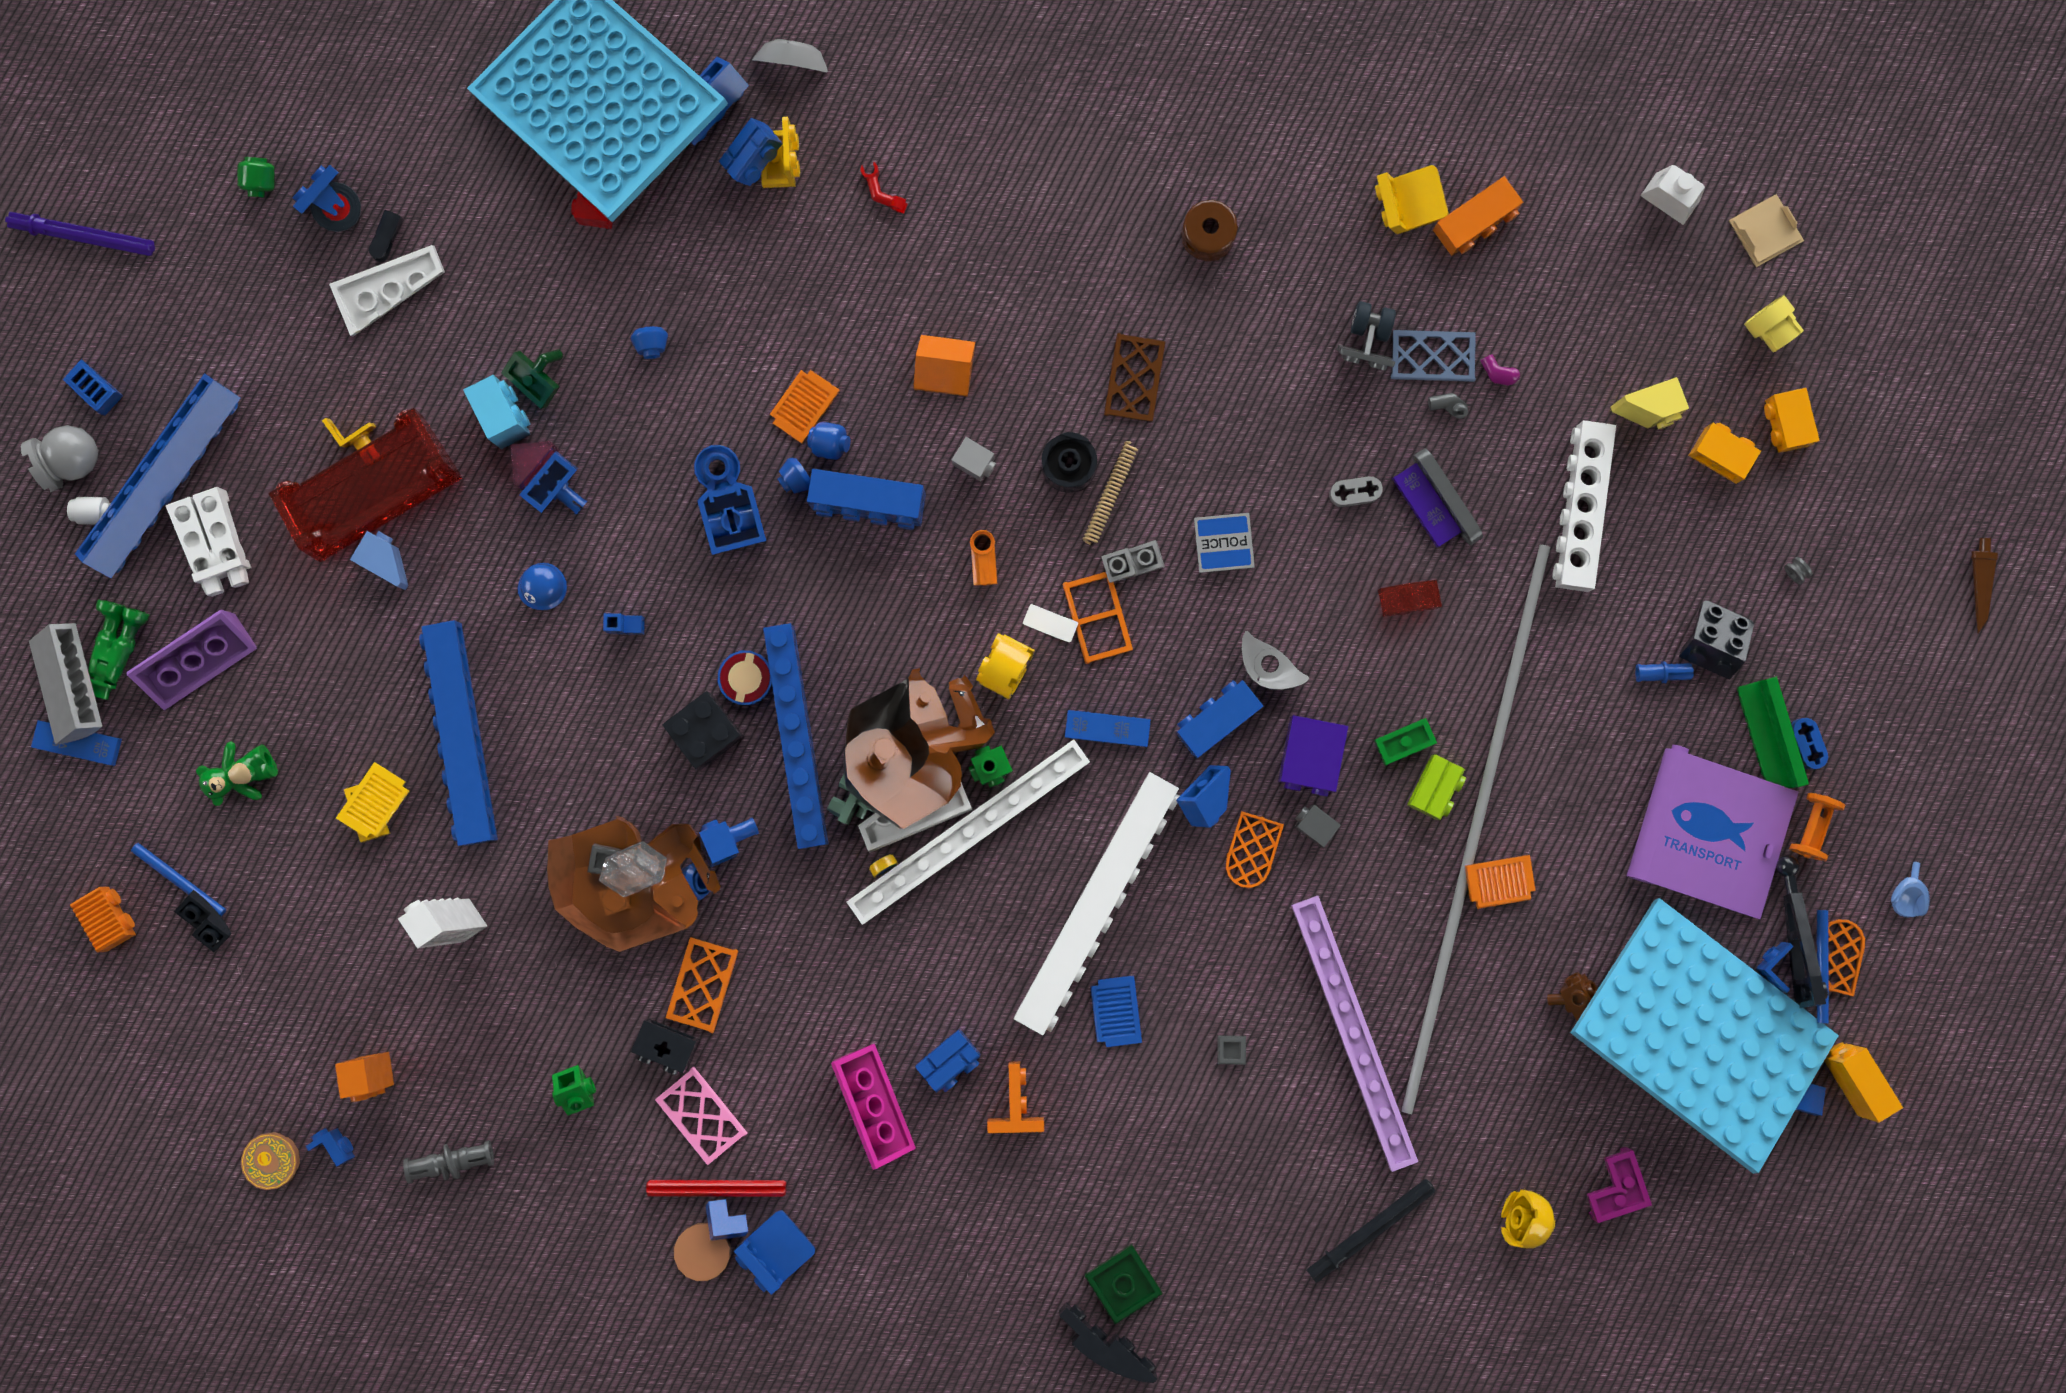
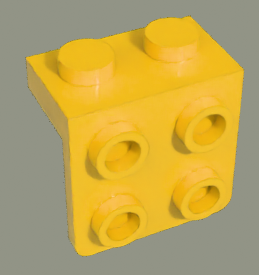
(785, 166)
(1411, 199)

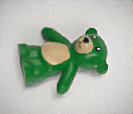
(252, 767)

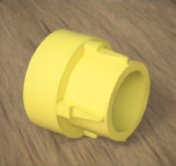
(1775, 324)

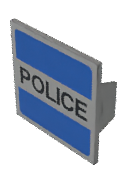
(1224, 542)

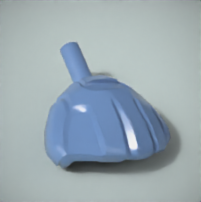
(1911, 895)

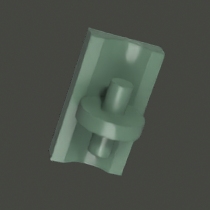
(847, 809)

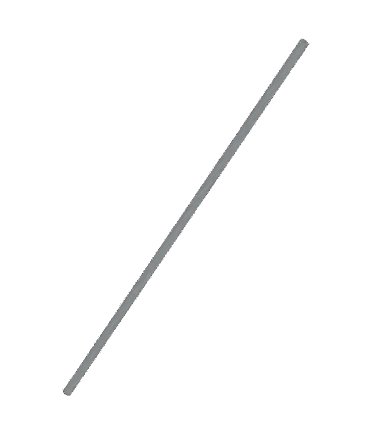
(1475, 829)

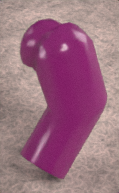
(1500, 374)

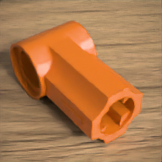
(984, 561)

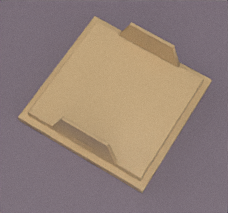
(1766, 230)

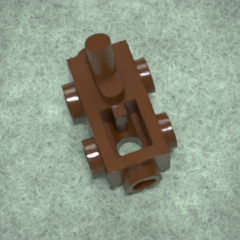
(1574, 994)

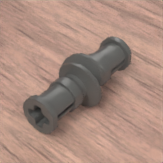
(448, 1162)

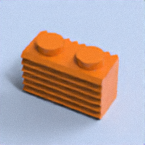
(103, 919)

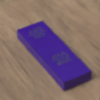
(1426, 505)

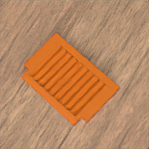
(803, 404)
(1500, 881)

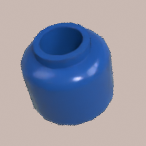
(828, 440)

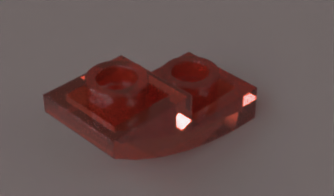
(1409, 597)

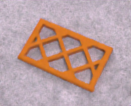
(679, 992)

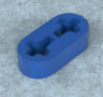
(1814, 740)

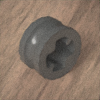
(1798, 570)

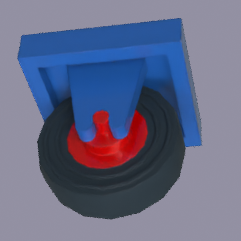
(331, 203)

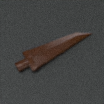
(1983, 573)

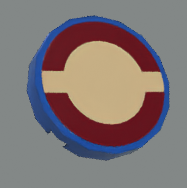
(745, 677)

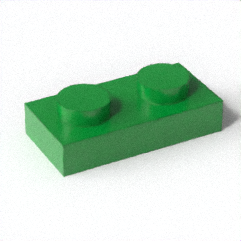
(1405, 741)

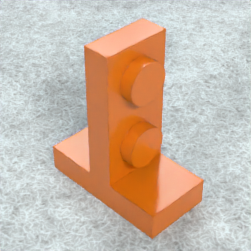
(1018, 1106)

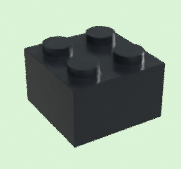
(703, 730)

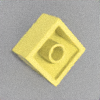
(1654, 405)

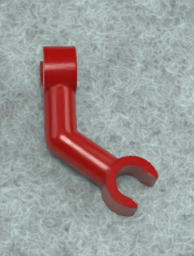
(894, 202)

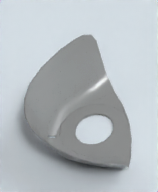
(791, 53)
(1284, 677)

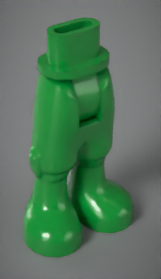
(112, 653)

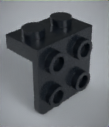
(1718, 640)

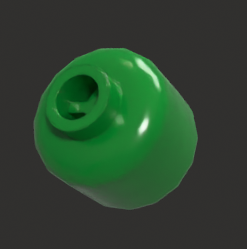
(256, 176)

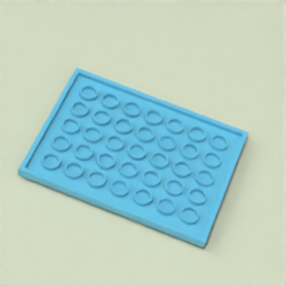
(598, 99)
(1705, 1035)

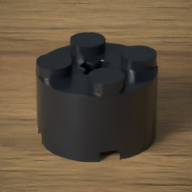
(1078, 475)

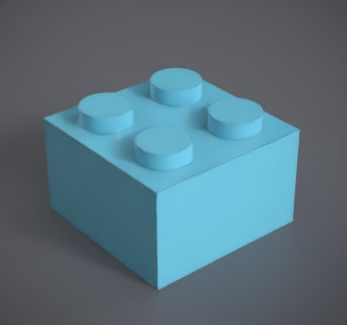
(497, 412)

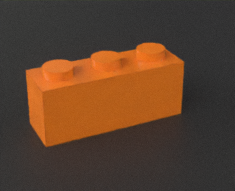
(1478, 217)
(364, 1076)

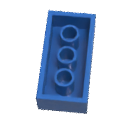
(866, 498)

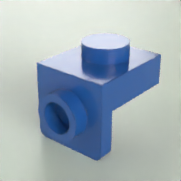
(337, 1146)

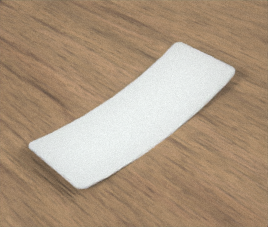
(1050, 623)

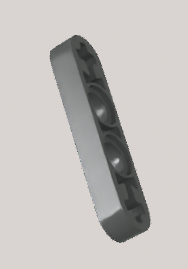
(1470, 530)

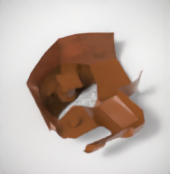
(641, 916)

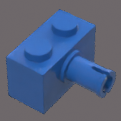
(552, 484)
(720, 841)

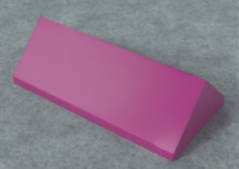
(873, 1105)

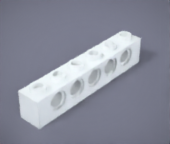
(1601, 439)

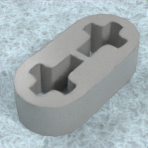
(1354, 485)

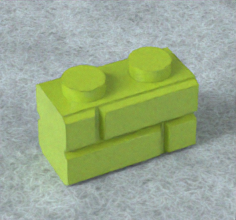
(1436, 787)

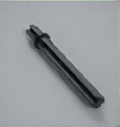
(1371, 1230)

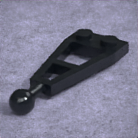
(1808, 990)

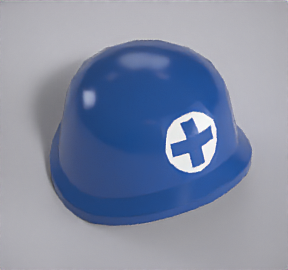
(542, 586)

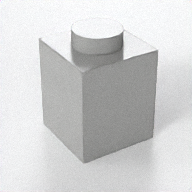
(974, 459)

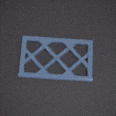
(1447, 337)

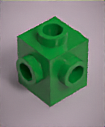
(995, 756)
(573, 1090)

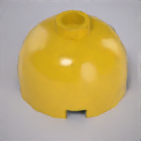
(1527, 1219)

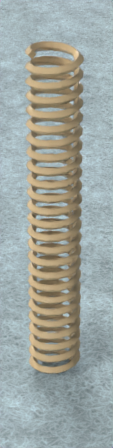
(1103, 498)

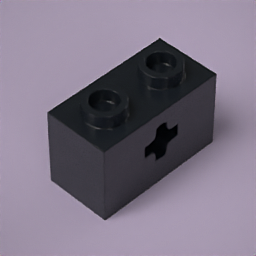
(654, 1034)

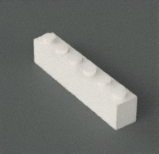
(441, 921)

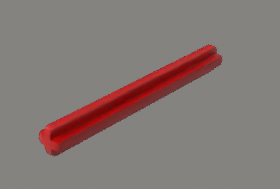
(717, 1188)

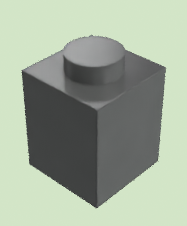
(1316, 825)

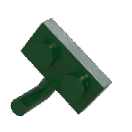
(530, 376)

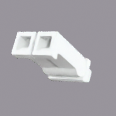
(210, 540)

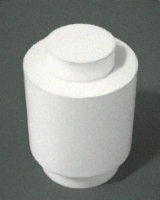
(87, 509)

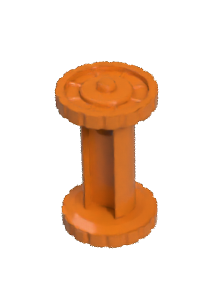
(1817, 827)

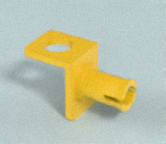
(358, 438)

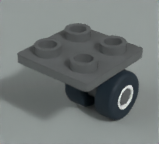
(1381, 324)

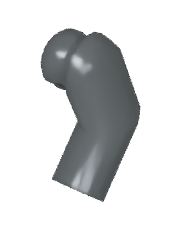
(1450, 403)

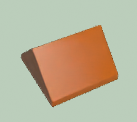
(943, 365)

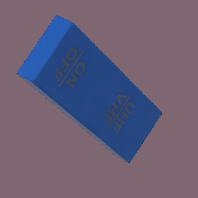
(1107, 728)
(94, 748)

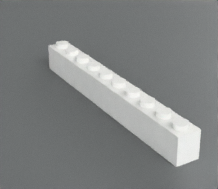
(1096, 903)

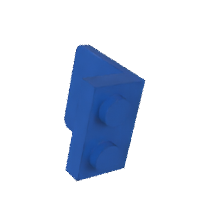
(774, 1251)

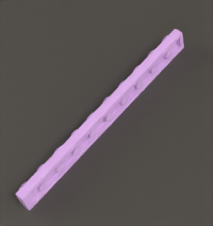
(1354, 1033)

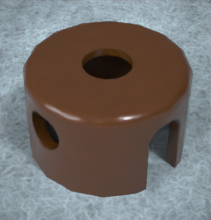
(1205, 245)

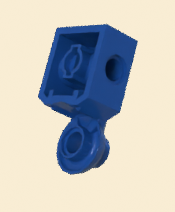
(727, 506)

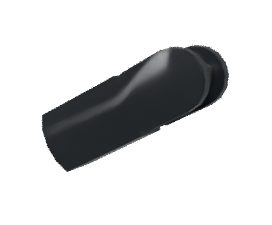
(385, 236)

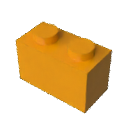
(1791, 420)
(1725, 452)

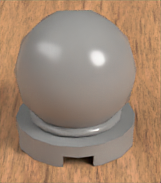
(62, 454)

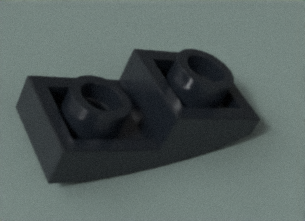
(209, 925)

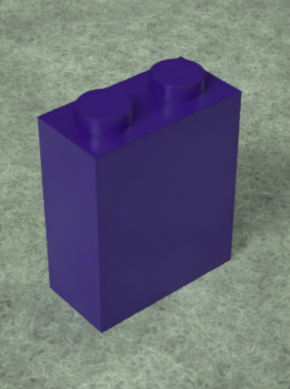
(1312, 755)

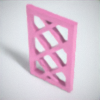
(695, 1139)

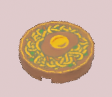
(270, 1161)

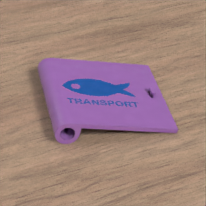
(1711, 831)

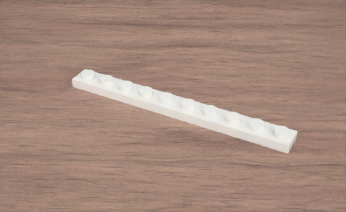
(968, 832)

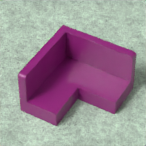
(1625, 1194)

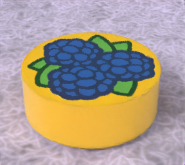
(883, 865)

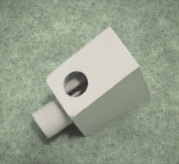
(1674, 192)

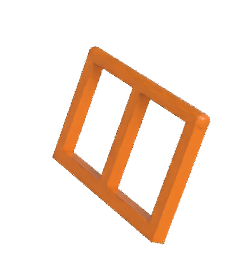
(1117, 611)

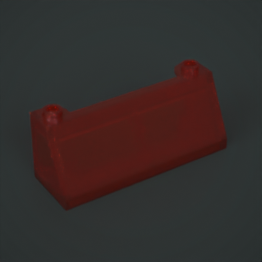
(366, 488)

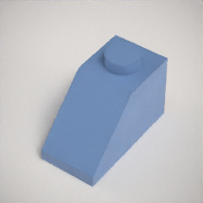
(381, 558)

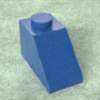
(1206, 797)

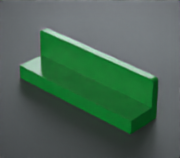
(1772, 733)

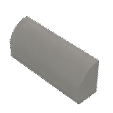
(65, 683)

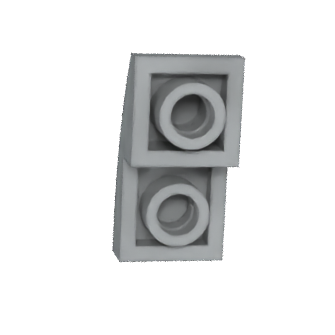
(1133, 561)

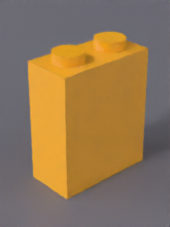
(1862, 1082)

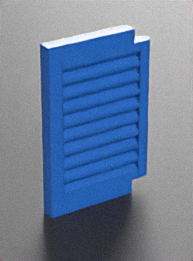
(1116, 1011)

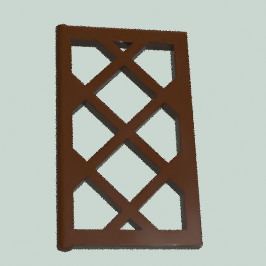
(1155, 367)

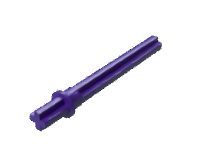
(36, 225)

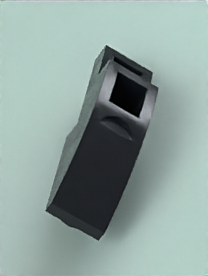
(1114, 1355)

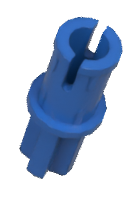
(1663, 672)

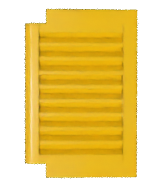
(373, 801)

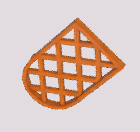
(1250, 857)
(1859, 955)

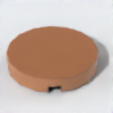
(700, 1257)

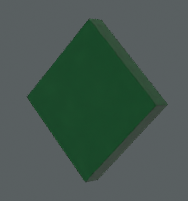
(1123, 1284)

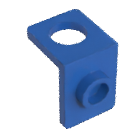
(1771, 958)

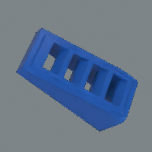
(109, 398)

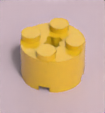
(1004, 666)

